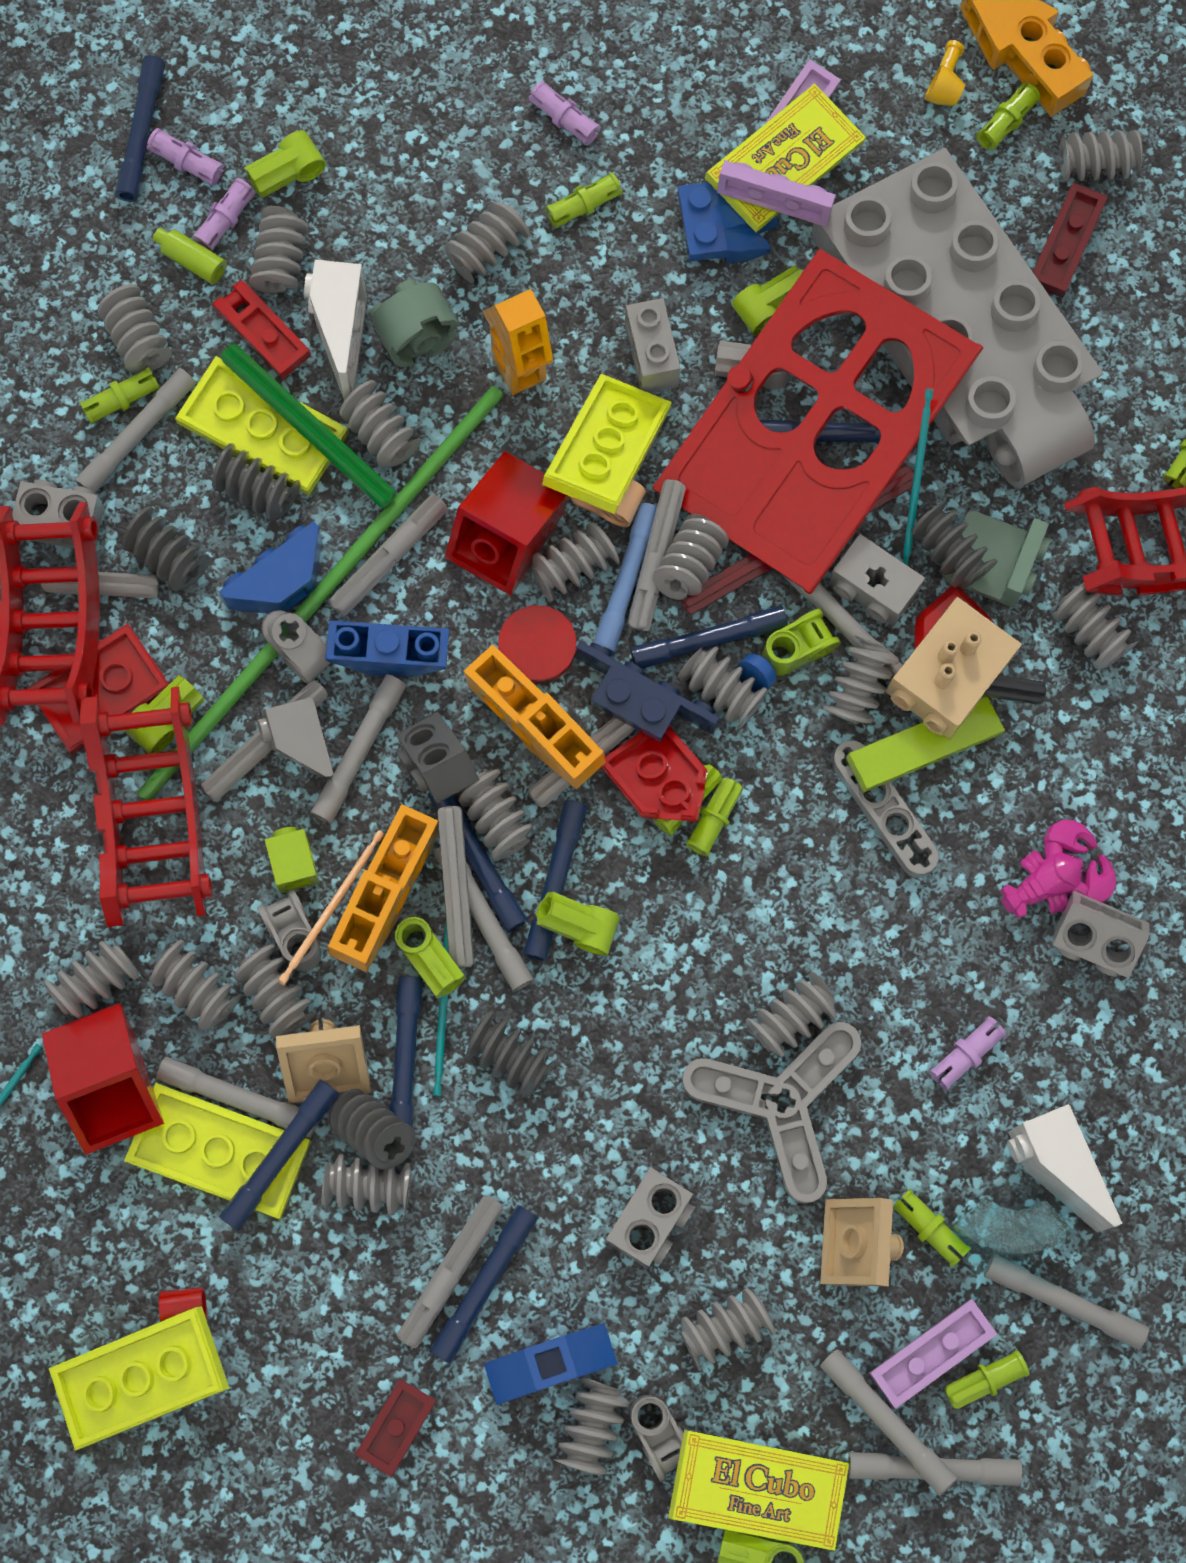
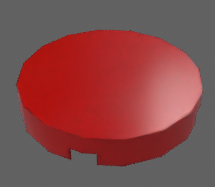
(538, 642)

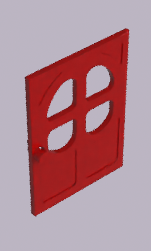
(770, 484)

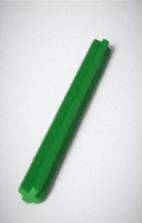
(308, 425)

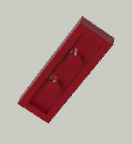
(1068, 238)

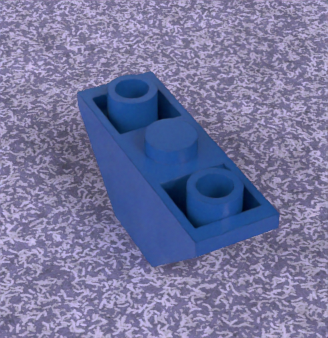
(279, 576)
(387, 648)
(550, 1363)

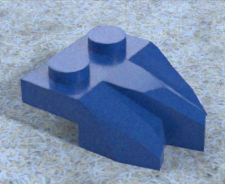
(716, 229)

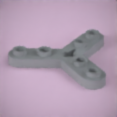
(792, 1130)

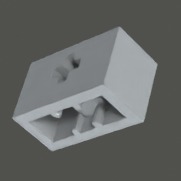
(869, 562)

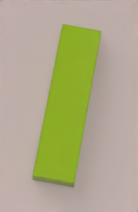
(920, 747)

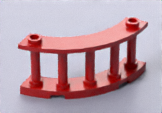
(1110, 573)
(16, 621)
(112, 812)

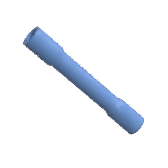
(614, 617)

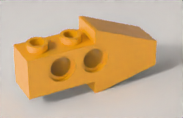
(1000, 34)
(519, 341)
(534, 717)
(384, 889)

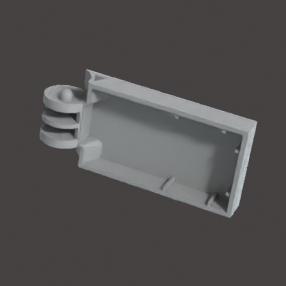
(946, 254)

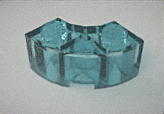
(1011, 1231)

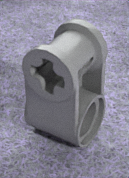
(300, 649)
(288, 926)
(659, 1439)

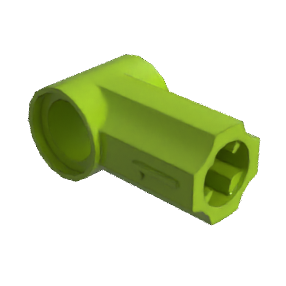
(293, 160)
(758, 303)
(159, 737)
(587, 925)
(430, 958)
(748, 1548)

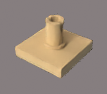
(324, 1054)
(858, 1242)

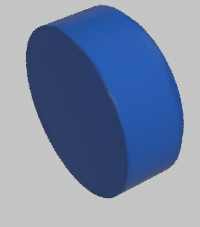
(758, 668)

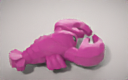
(1061, 872)

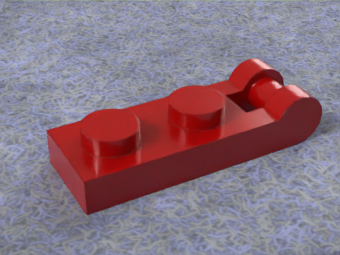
(262, 330)

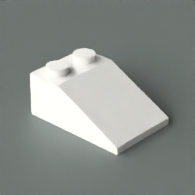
(339, 308)
(1061, 1161)

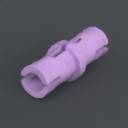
(564, 113)
(185, 156)
(224, 214)
(967, 1053)

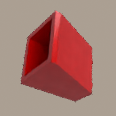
(101, 1079)

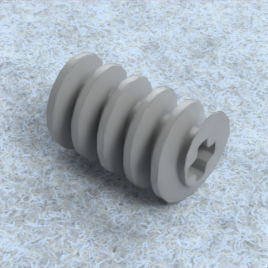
(1100, 153)
(484, 239)
(278, 250)
(132, 329)
(376, 427)
(690, 557)
(573, 559)
(1093, 627)
(862, 682)
(722, 685)
(495, 815)
(91, 979)
(192, 987)
(276, 999)
(793, 1015)
(366, 1185)
(725, 1327)
(593, 1427)

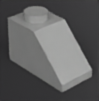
(297, 735)

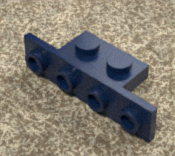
(639, 700)

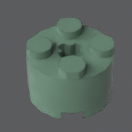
(414, 322)

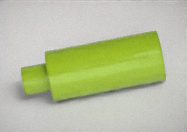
(190, 255)

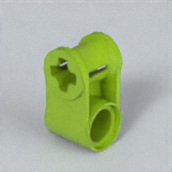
(805, 640)

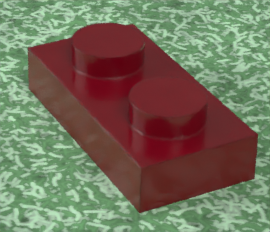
(395, 1427)

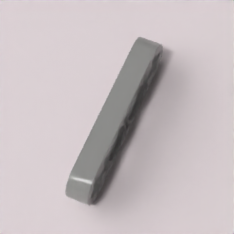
(879, 812)

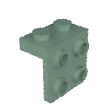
(1014, 551)

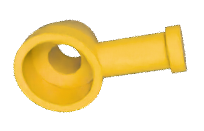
(946, 85)

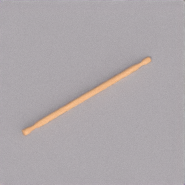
(331, 907)

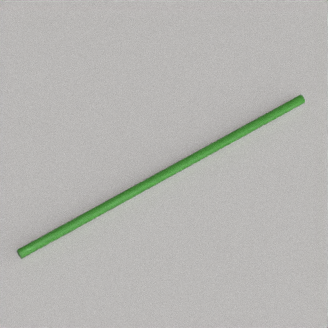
(330, 582)

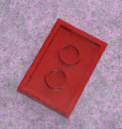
(122, 682)

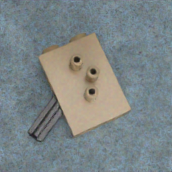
(957, 668)

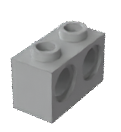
(652, 345)
(60, 506)
(1105, 926)
(641, 1213)

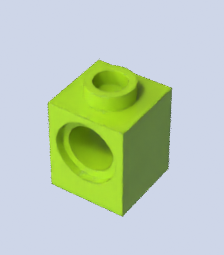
(291, 859)

